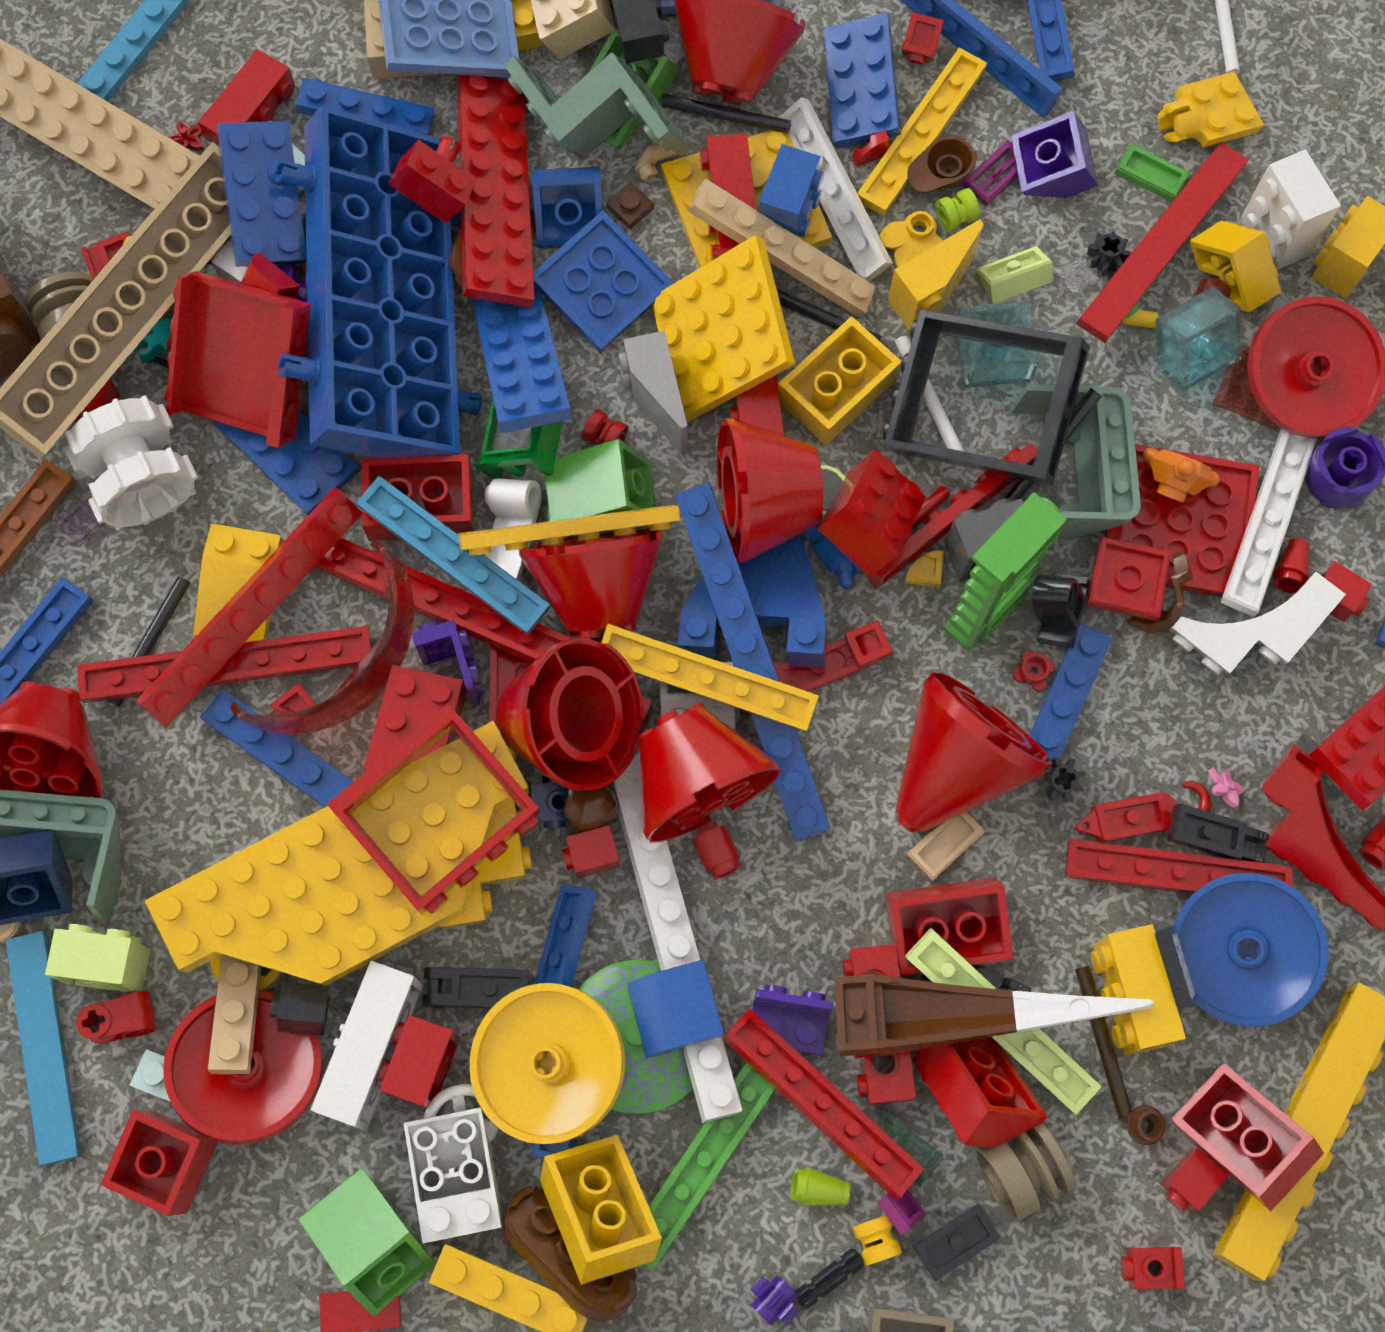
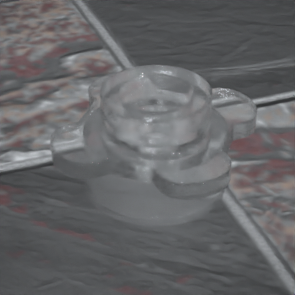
(1074, 284)

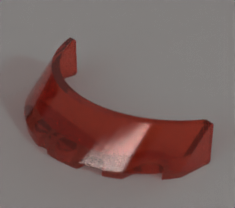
(366, 679)

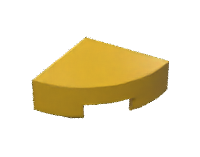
(926, 570)

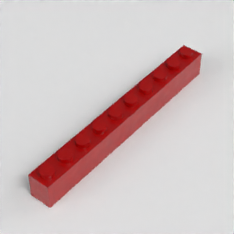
(730, 169)

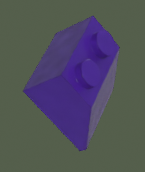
(1055, 158)

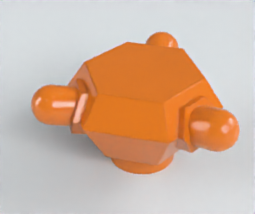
(1179, 473)

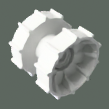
(125, 450)

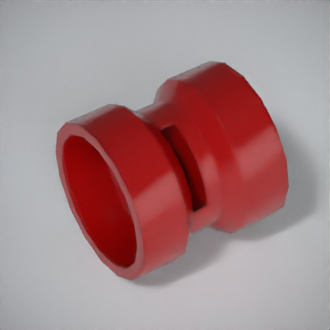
(601, 429)

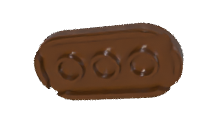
(536, 1237)

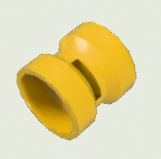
(874, 1230)

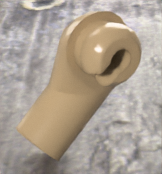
(646, 164)

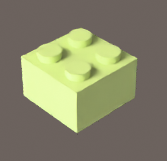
(97, 959)

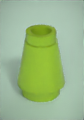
(817, 1188)

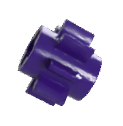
(774, 1300)

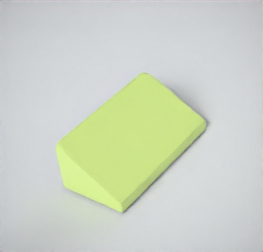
(1016, 274)

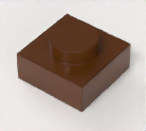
(630, 205)

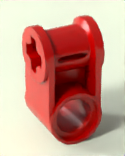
(124, 1018)

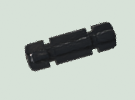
(829, 1278)

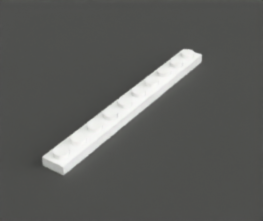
(673, 941)

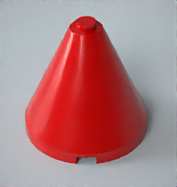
(961, 755)

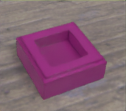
(903, 1212)

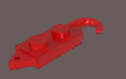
(1136, 815)

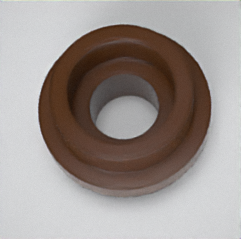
(1155, 1121)

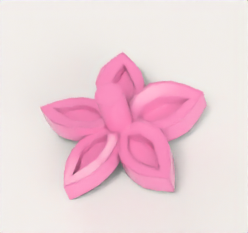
(1226, 787)

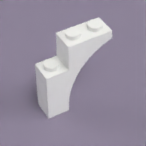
(1277, 632)

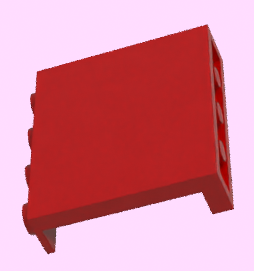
(229, 355)

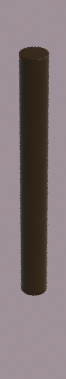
(1105, 1048)

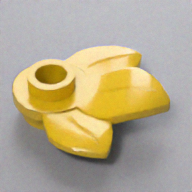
(908, 242)

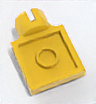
(1210, 112)

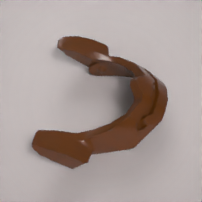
(1168, 618)

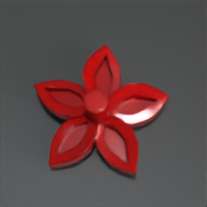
(188, 137)

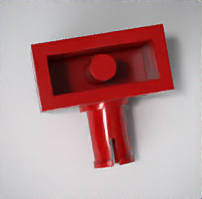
(433, 179)

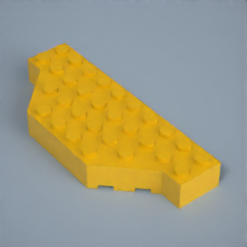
(317, 899)

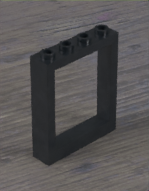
(916, 369)

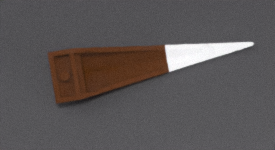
(907, 1015)

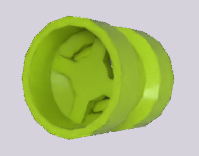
(957, 210)

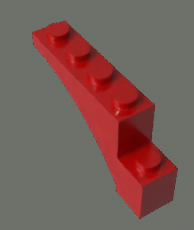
(1311, 840)

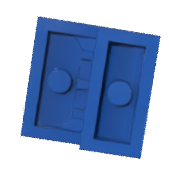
(674, 1009)

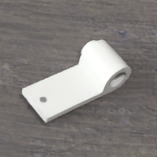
(513, 504)

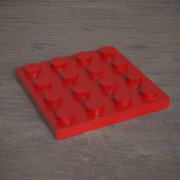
(1203, 526)

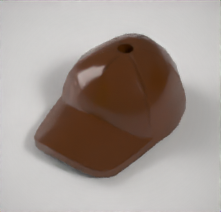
(944, 155)
(591, 808)

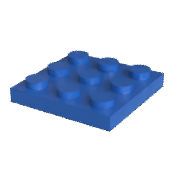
(600, 281)

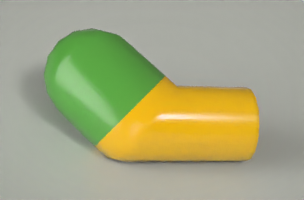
(1141, 318)

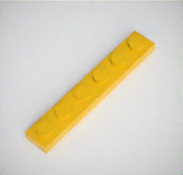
(921, 130)
(553, 531)
(713, 678)

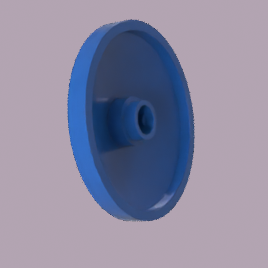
(1252, 949)

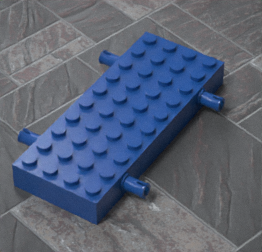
(377, 296)

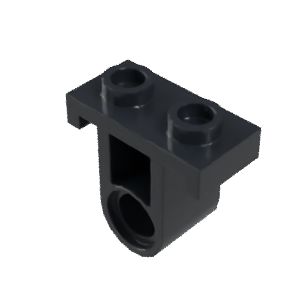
(1059, 606)

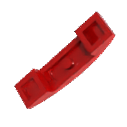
(843, 658)

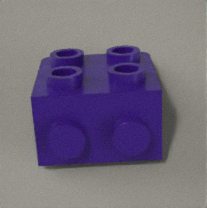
(443, 641)

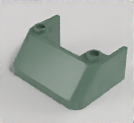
(1102, 459)
(85, 831)

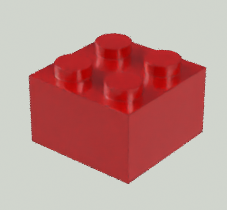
(419, 1061)
(158, 1162)

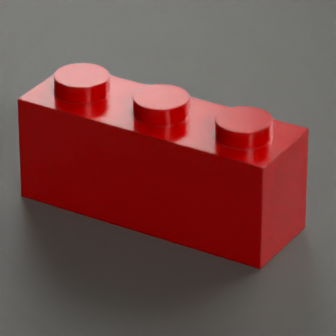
(250, 95)

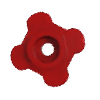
(1034, 660)

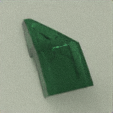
(912, 1144)

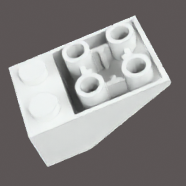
(453, 1175)

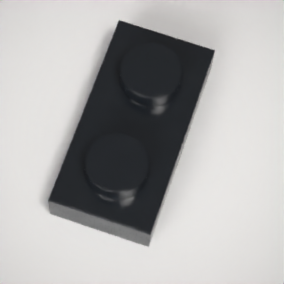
(956, 1242)

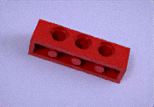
(899, 1083)

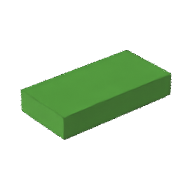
(1152, 173)

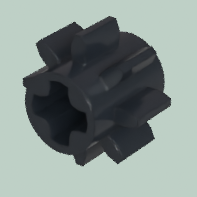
(1108, 253)
(1069, 785)

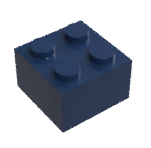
(33, 878)

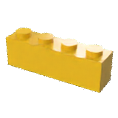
(504, 1292)

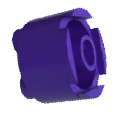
(1346, 468)

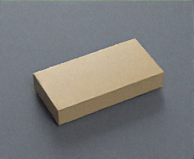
(945, 845)

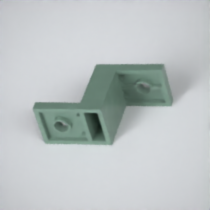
(595, 106)

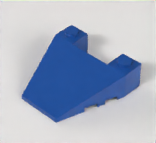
(781, 595)

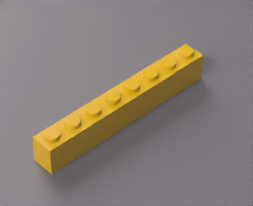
(1320, 1107)

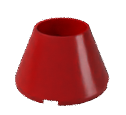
(767, 487)
(596, 717)

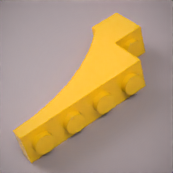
(507, 868)

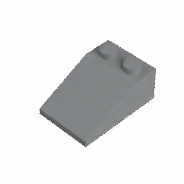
(653, 385)

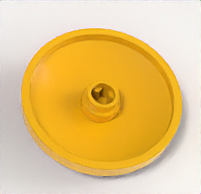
(547, 1063)

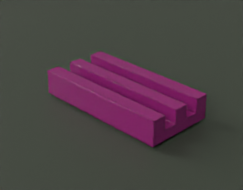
(979, 190)

